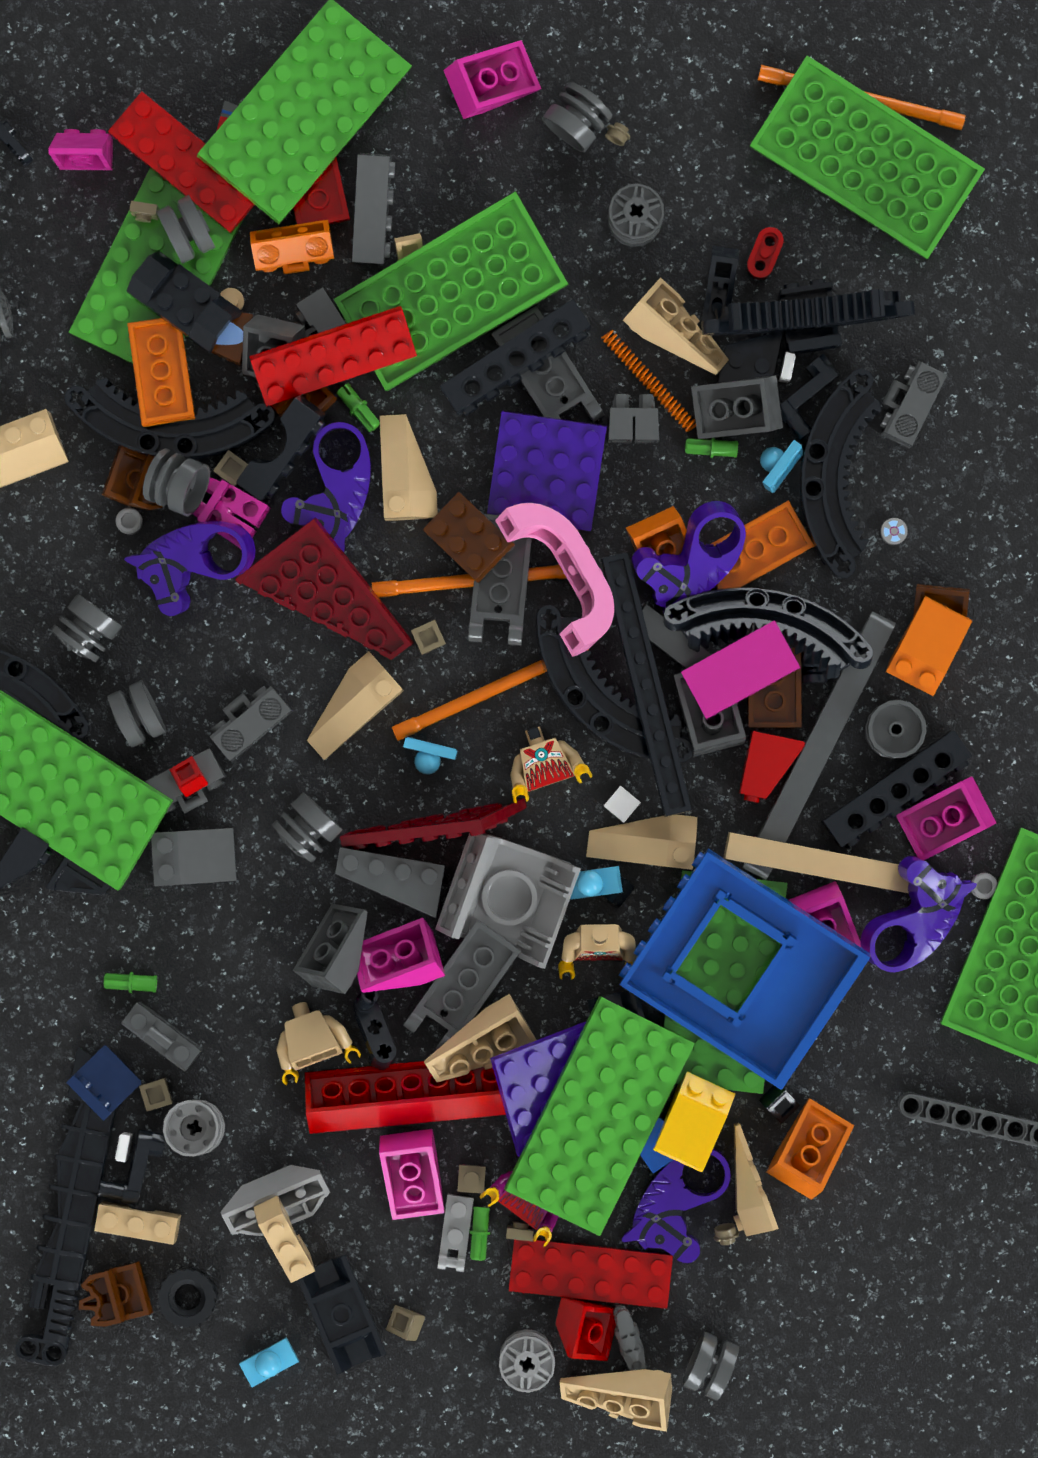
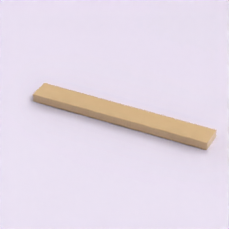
(814, 862)

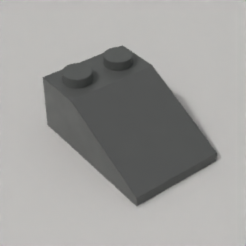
(737, 407)
(709, 734)
(193, 857)
(334, 950)

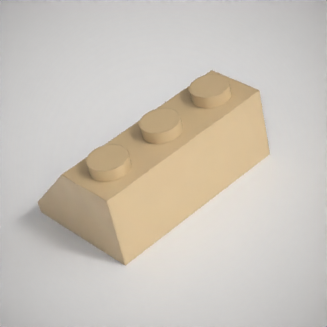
(29, 447)

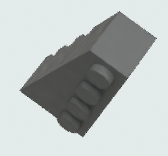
(372, 208)
(401, 879)

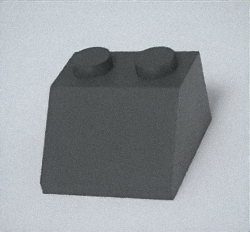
(264, 334)

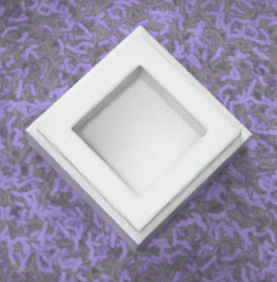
(787, 367)
(622, 804)
(124, 1146)

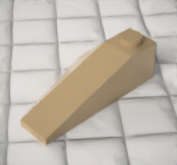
(666, 323)
(405, 477)
(358, 699)
(649, 841)
(488, 1034)
(750, 1199)
(633, 1394)

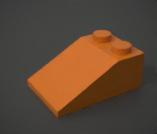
(660, 532)
(928, 646)
(810, 1149)

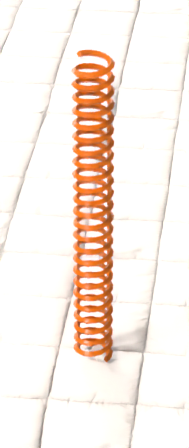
(645, 382)

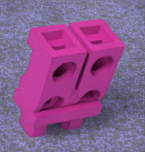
(227, 502)

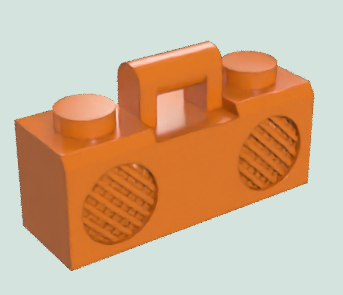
(292, 247)

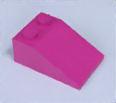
(491, 78)
(82, 150)
(946, 819)
(830, 908)
(400, 958)
(411, 1174)

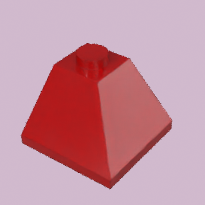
(585, 1328)

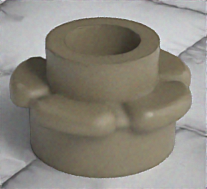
(617, 134)
(725, 1233)

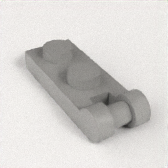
(455, 1231)

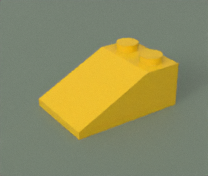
(694, 1121)

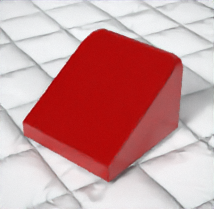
(188, 776)

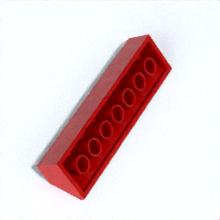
(396, 1097)

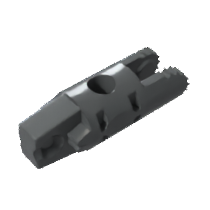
(628, 1339)

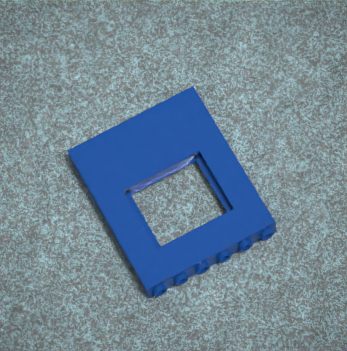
(789, 999)

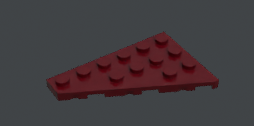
(321, 582)
(471, 820)

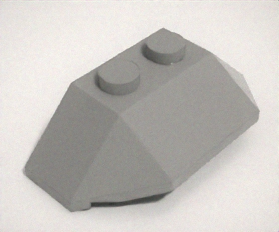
(297, 1187)

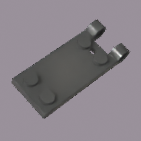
(554, 379)
(504, 588)
(467, 981)

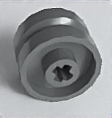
(185, 229)
(133, 715)
(883, 740)
(714, 1367)

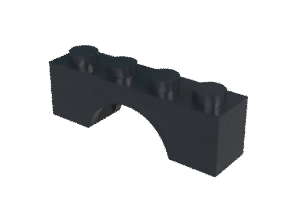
(300, 422)

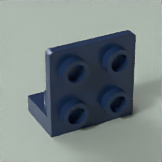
(104, 1082)

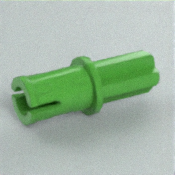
(358, 407)
(711, 447)
(130, 982)
(479, 1233)

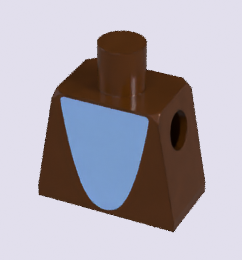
(230, 342)

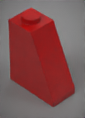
(766, 763)

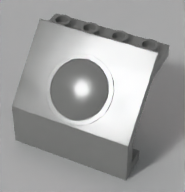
(511, 892)

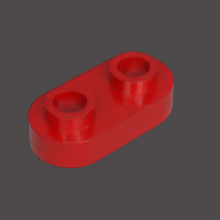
(764, 253)

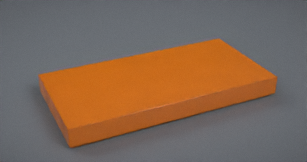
(160, 372)
(767, 545)

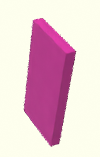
(740, 669)

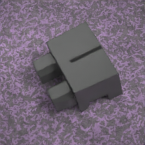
(622, 420)

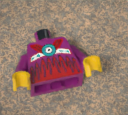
(528, 1212)

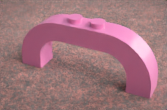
(577, 564)

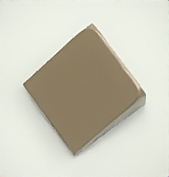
(405, 1323)

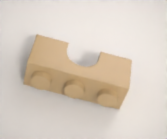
(138, 1224)
(284, 1242)

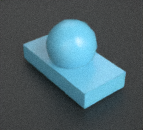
(779, 464)
(428, 758)
(597, 883)
(269, 1362)

